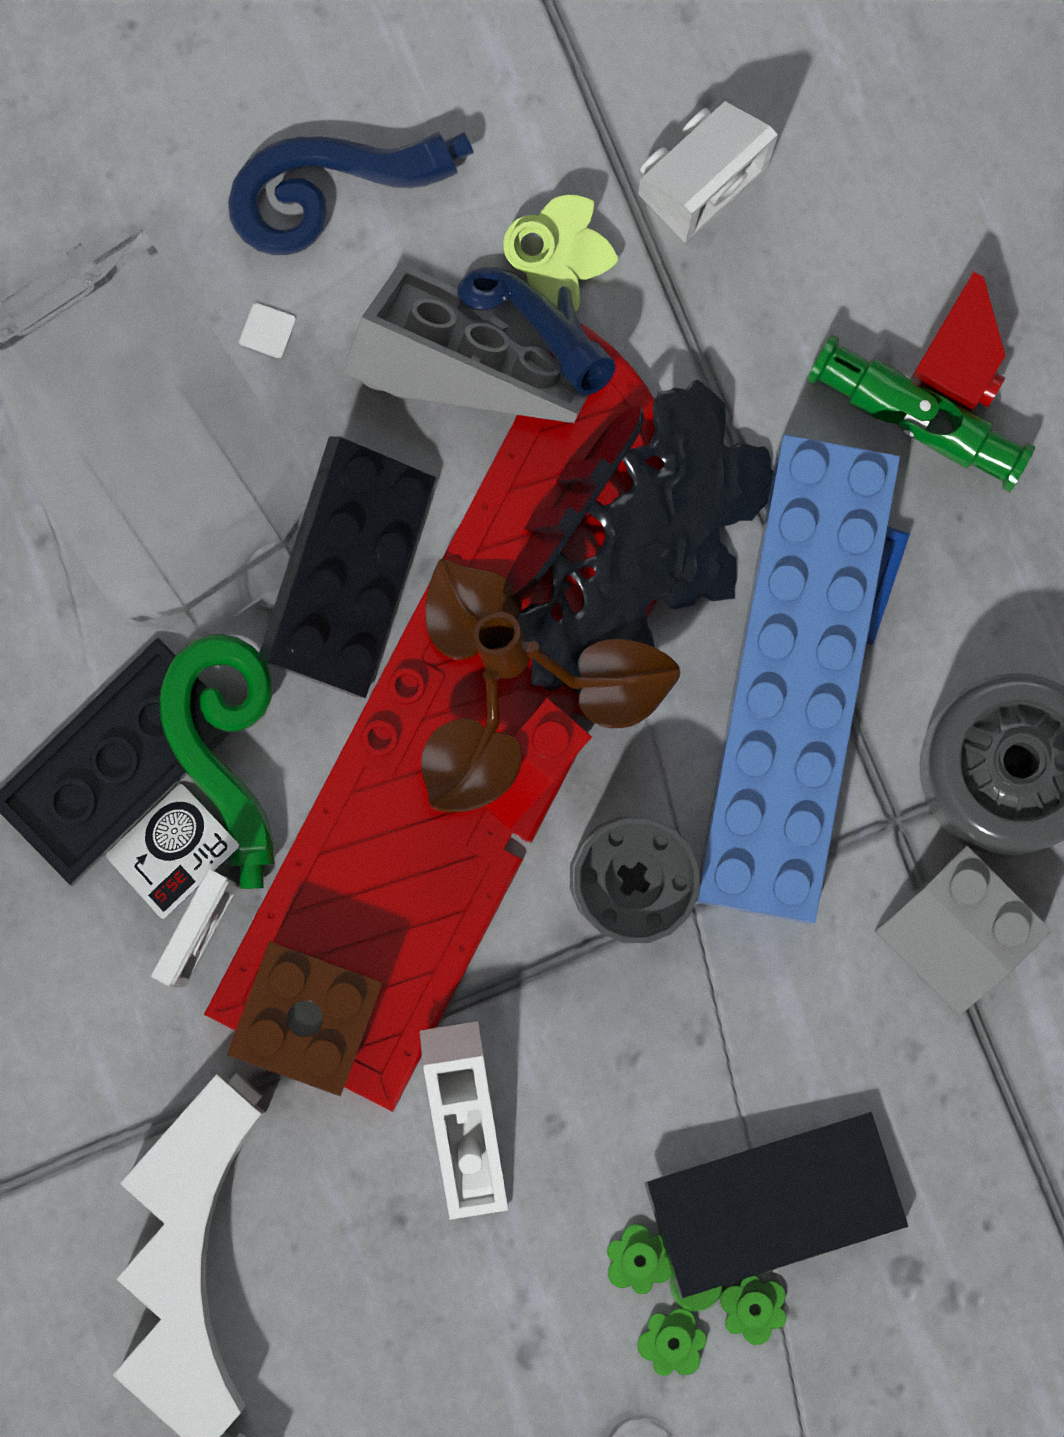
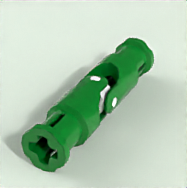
(897, 400)

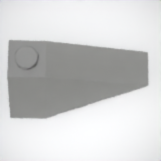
(434, 349)

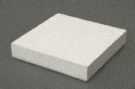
(195, 930)

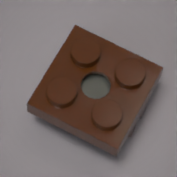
(304, 1018)

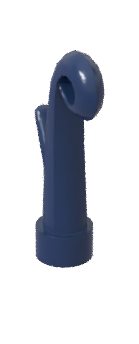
(581, 360)

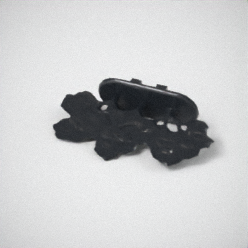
(657, 535)

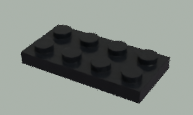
(346, 567)

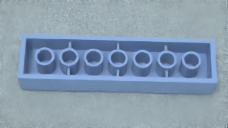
(797, 679)

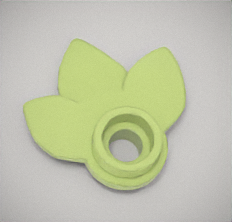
(569, 248)

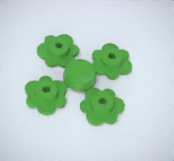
(681, 1322)

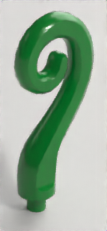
(237, 804)

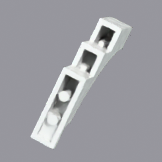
(179, 1180)

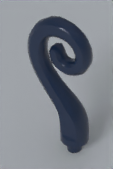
(404, 167)

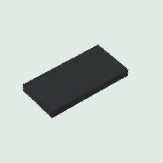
(102, 770)
(775, 1205)

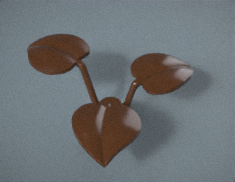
(471, 615)

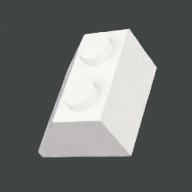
(707, 168)

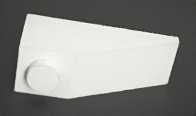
(463, 1120)

